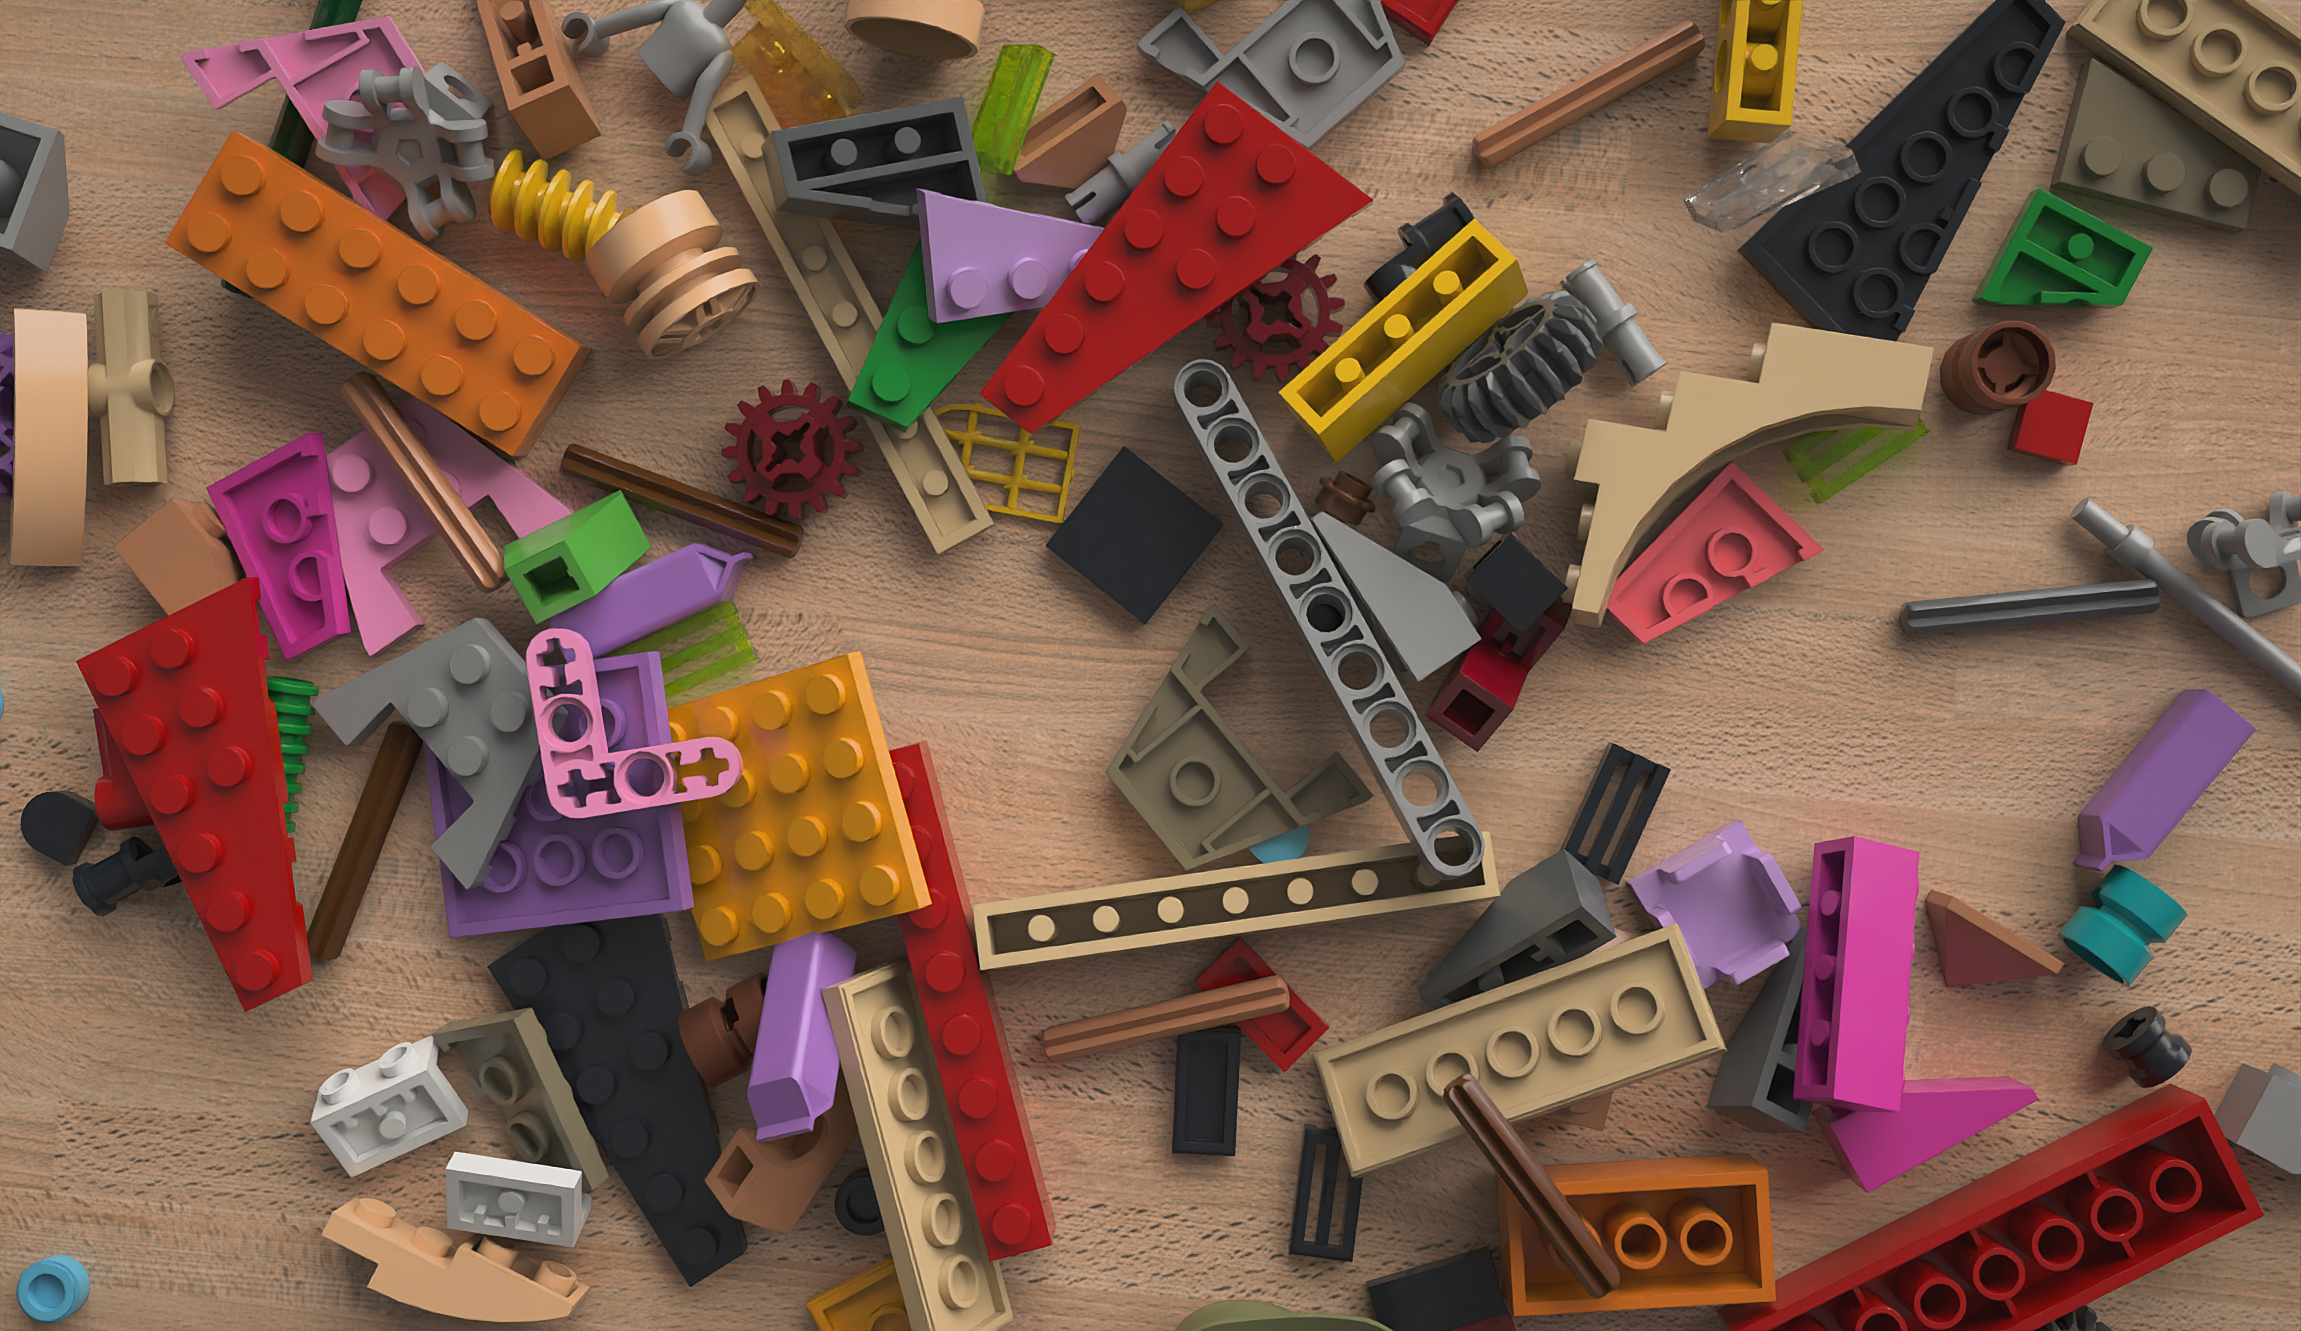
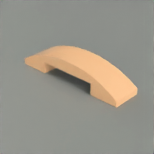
(49, 437)

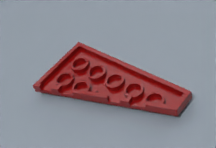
(1192, 236)
(209, 765)

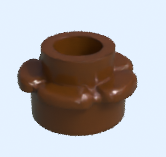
(1345, 497)

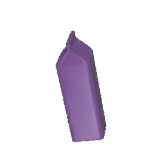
(653, 598)
(2160, 780)
(795, 1047)

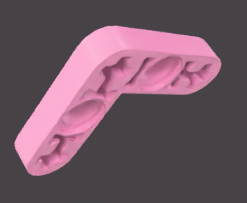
(591, 750)

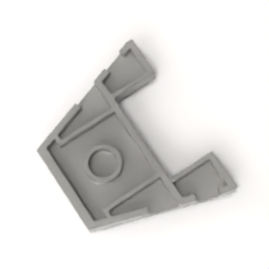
(1297, 68)
(475, 713)

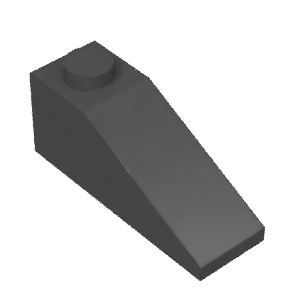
(1534, 925)
(1760, 1059)

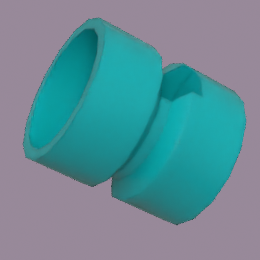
(2122, 925)

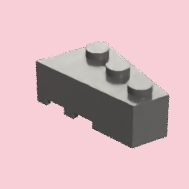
(873, 163)

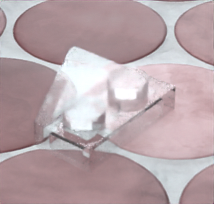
(1771, 179)

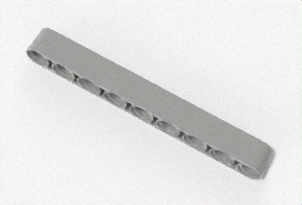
(1317, 586)

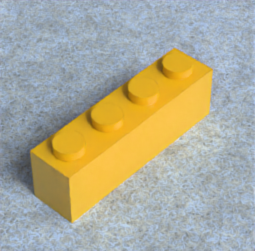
(1405, 340)

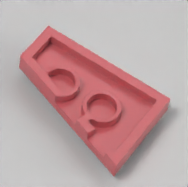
(1707, 553)

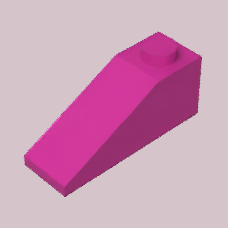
(1931, 1120)

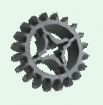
(1519, 367)

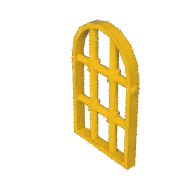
(1019, 449)

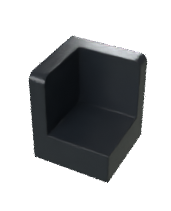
(1515, 582)

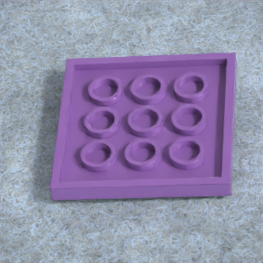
(586, 867)

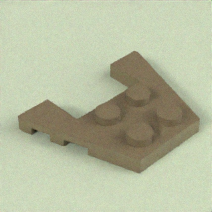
(1197, 776)

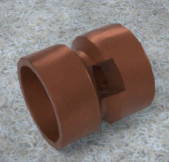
(1998, 368)
(724, 1034)

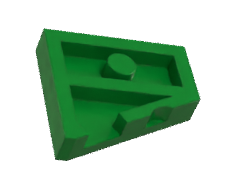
(2061, 259)

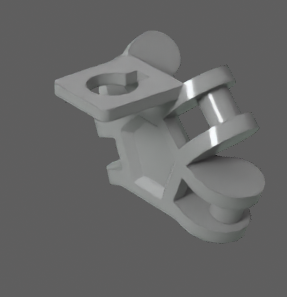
(417, 141)
(1447, 491)
(2243, 545)

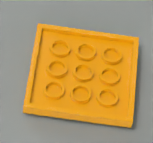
(813, 823)

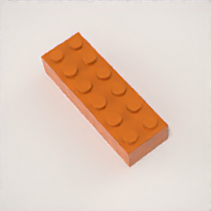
(378, 294)

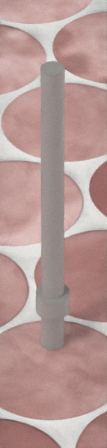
(2134, 549)

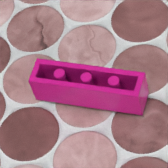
(1857, 975)

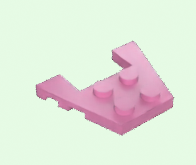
(313, 70)
(384, 523)

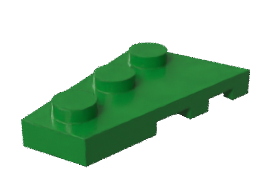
(914, 355)

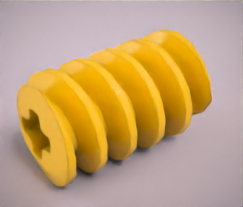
(549, 209)

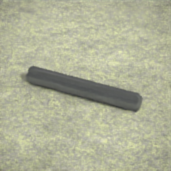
(2030, 607)

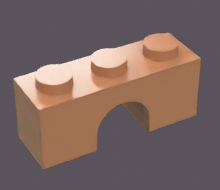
(779, 1178)

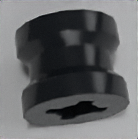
(2147, 1047)

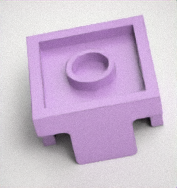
(1726, 902)

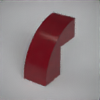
(1491, 674)

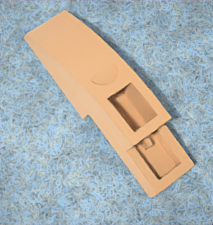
(473, 1282)

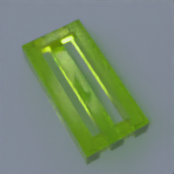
(1009, 105)
(1810, 470)
(735, 634)

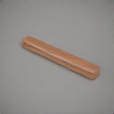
(1588, 94)
(425, 481)
(1166, 1018)

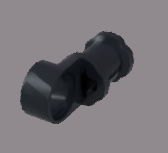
(1420, 244)
(123, 874)

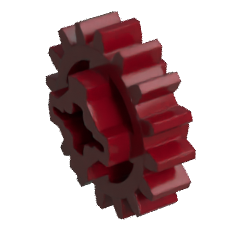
(1297, 333)
(771, 470)

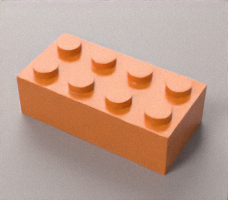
(1670, 1226)

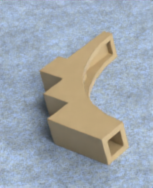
(1805, 386)

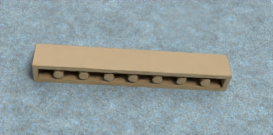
(1225, 904)

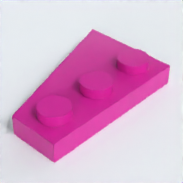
(288, 538)

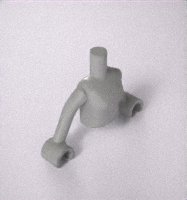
(684, 52)

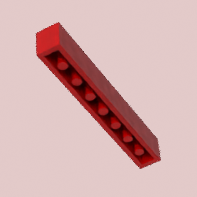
(969, 1030)

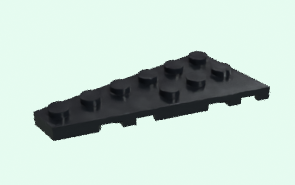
(1869, 244)
(612, 1024)

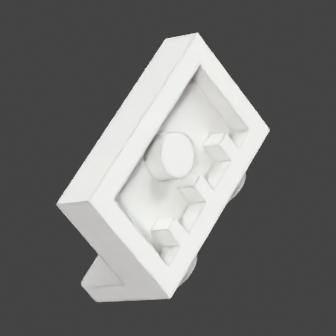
(387, 1107)
(515, 1199)

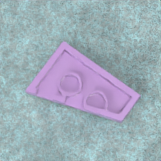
(994, 257)

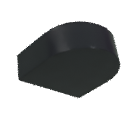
(59, 824)

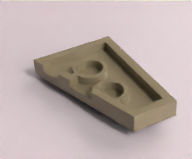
(2149, 157)
(524, 1080)

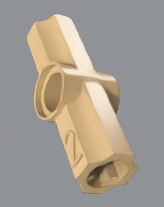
(130, 388)

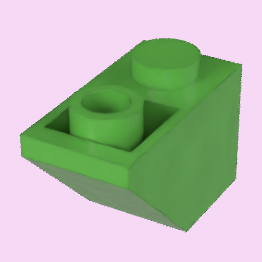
(575, 556)

